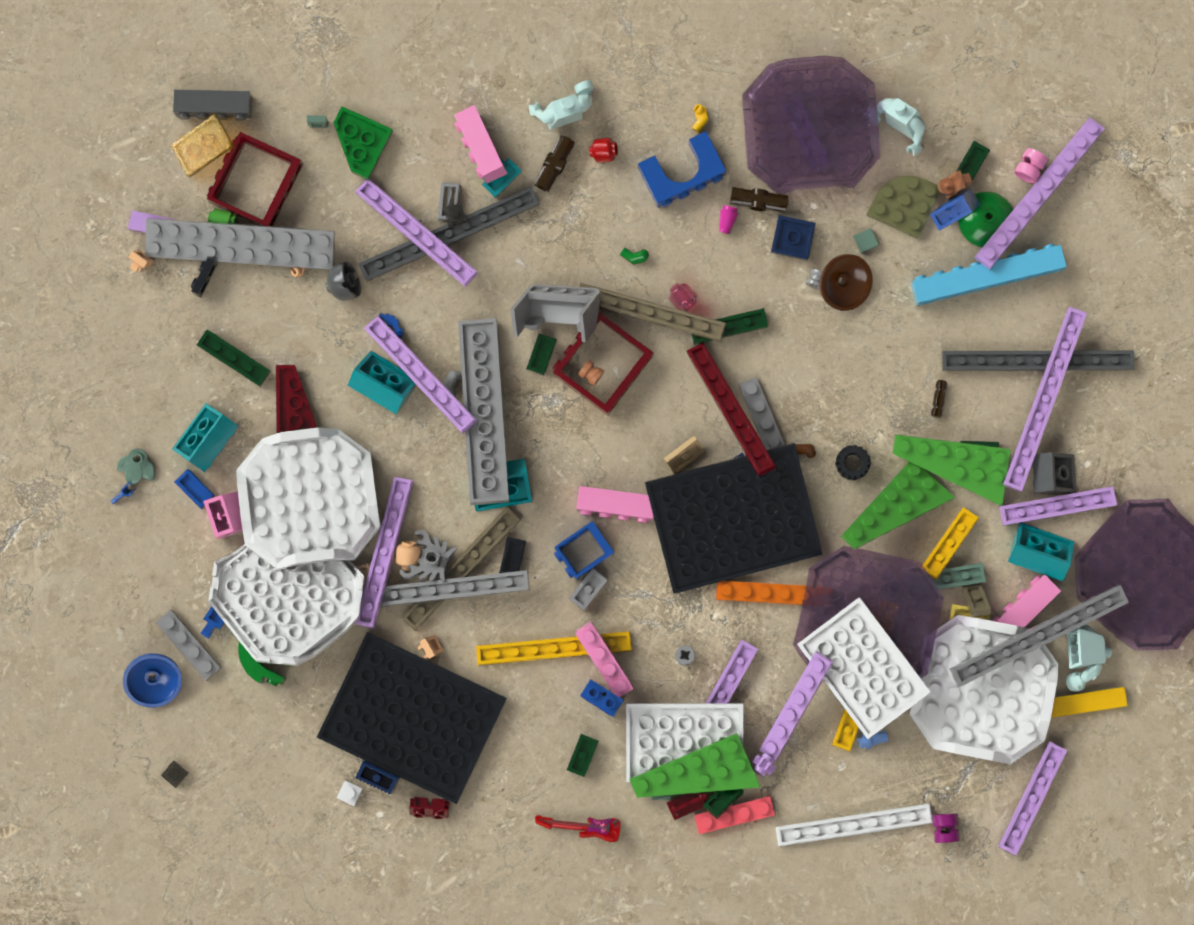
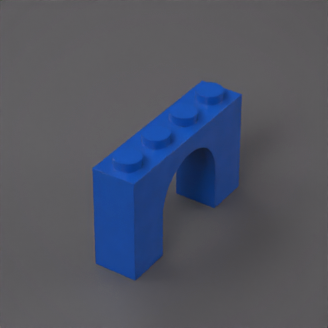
(665, 190)

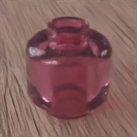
(682, 296)

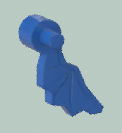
(392, 322)

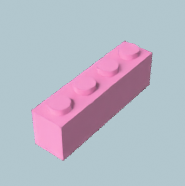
(481, 146)
(614, 503)
(1029, 602)
(604, 659)

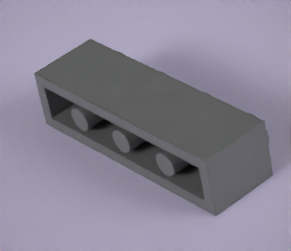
(210, 102)

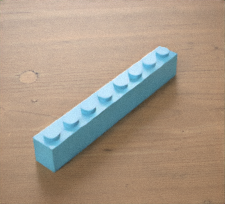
(978, 277)

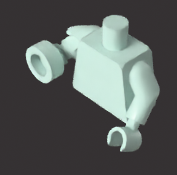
(565, 109)
(904, 119)
(1085, 650)

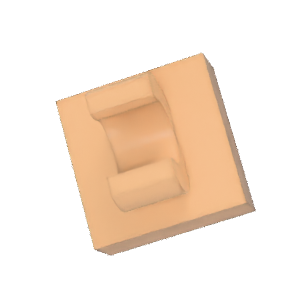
(140, 260)
(431, 646)

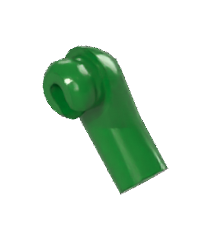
(635, 258)

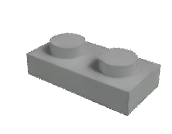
(588, 589)

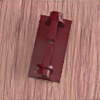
(686, 804)
(420, 808)

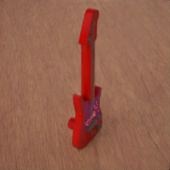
(605, 829)

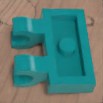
(500, 184)

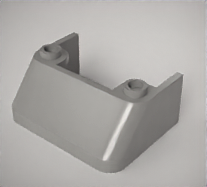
(557, 305)

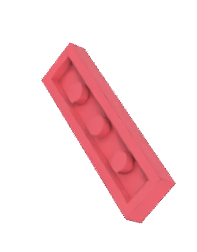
(735, 815)

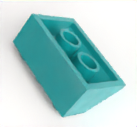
(382, 382)
(205, 437)
(517, 485)
(1041, 551)

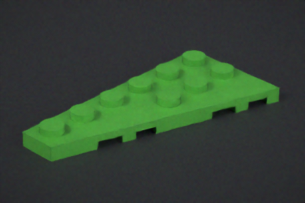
(965, 464)
(901, 501)
(707, 769)

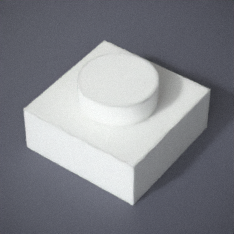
(349, 793)

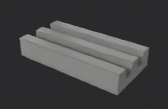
(442, 193)

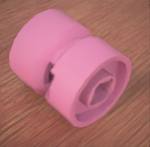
(1032, 163)

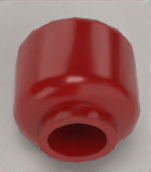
(603, 150)

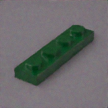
(739, 324)
(233, 358)

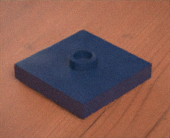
(793, 237)

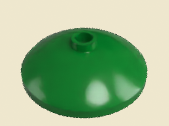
(975, 225)

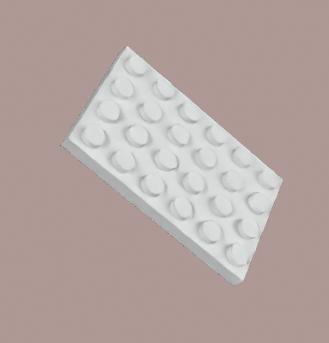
(867, 670)
(670, 730)

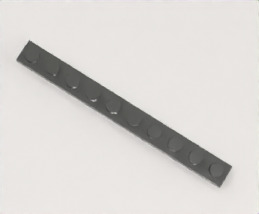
(475, 223)
(1036, 360)

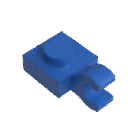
(213, 620)

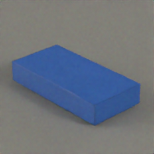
(194, 488)

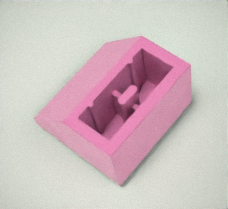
(224, 515)

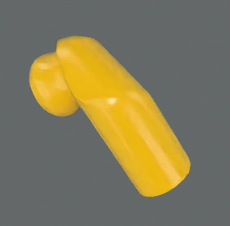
(701, 116)

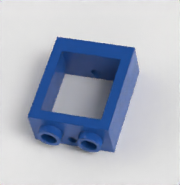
(955, 209)
(570, 570)
(608, 703)

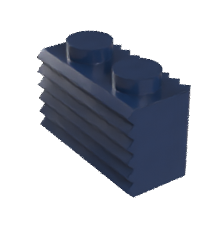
(377, 777)

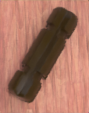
(939, 397)

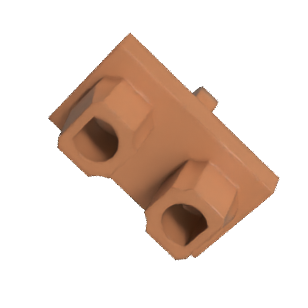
(954, 184)

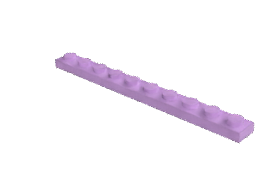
(1039, 193)
(1044, 399)

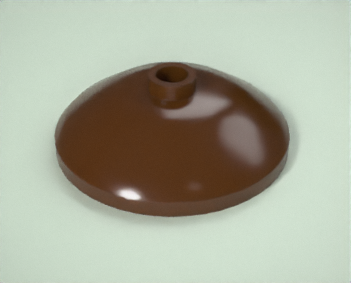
(855, 282)

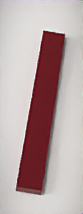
(731, 409)

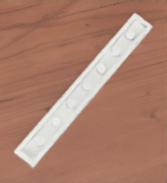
(854, 824)

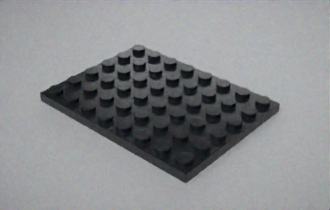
(730, 521)
(411, 717)

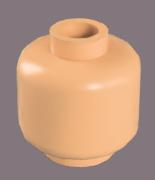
(407, 554)

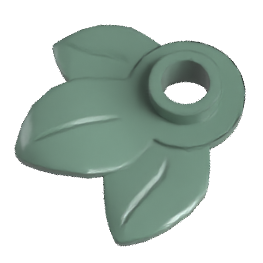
(136, 470)

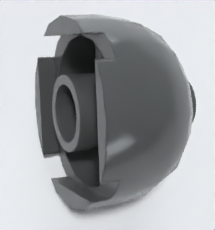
(342, 282)

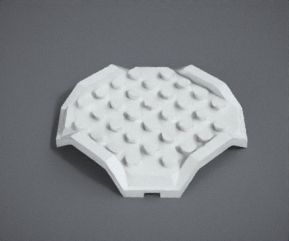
(307, 498)
(285, 612)
(995, 714)

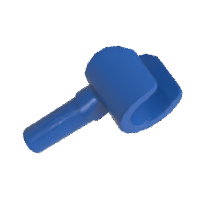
(124, 492)

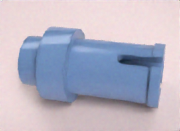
(878, 738)

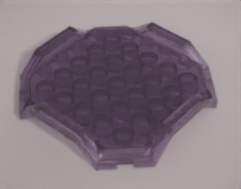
(811, 124)
(1151, 555)
(891, 587)

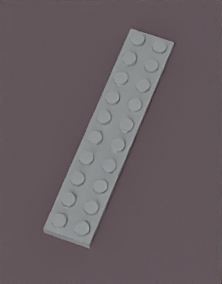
(240, 243)
(484, 402)

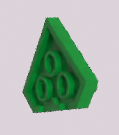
(361, 141)

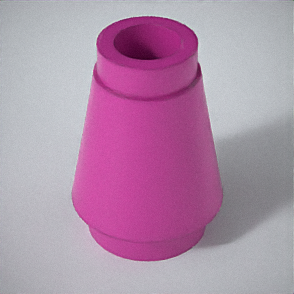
(727, 218)

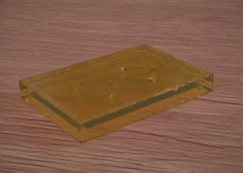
(202, 145)

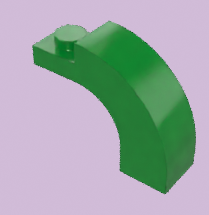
(257, 670)

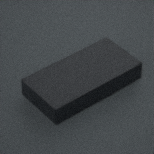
(512, 555)

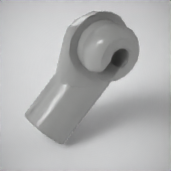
(450, 381)

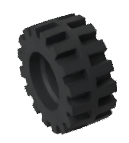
(853, 450)

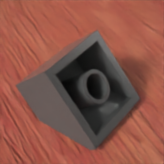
(1054, 473)

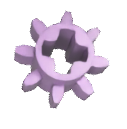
(763, 764)

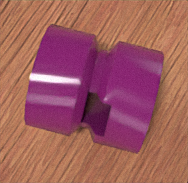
(942, 821)

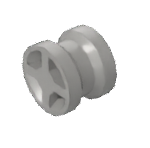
(814, 280)
(682, 656)

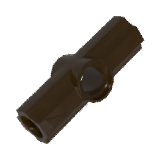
(554, 163)
(759, 199)

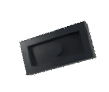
(206, 270)

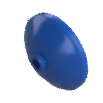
(152, 690)

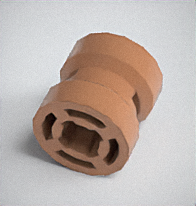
(593, 374)

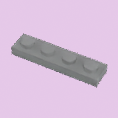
(761, 414)
(188, 645)

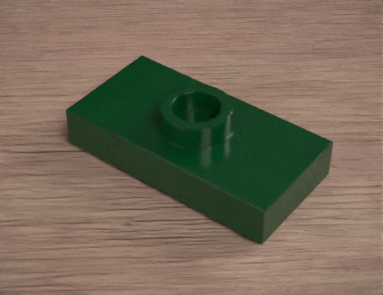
(973, 159)
(541, 354)
(721, 801)

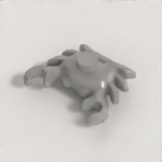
(432, 561)

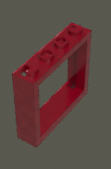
(283, 191)
(626, 383)

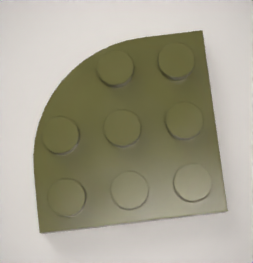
(905, 204)

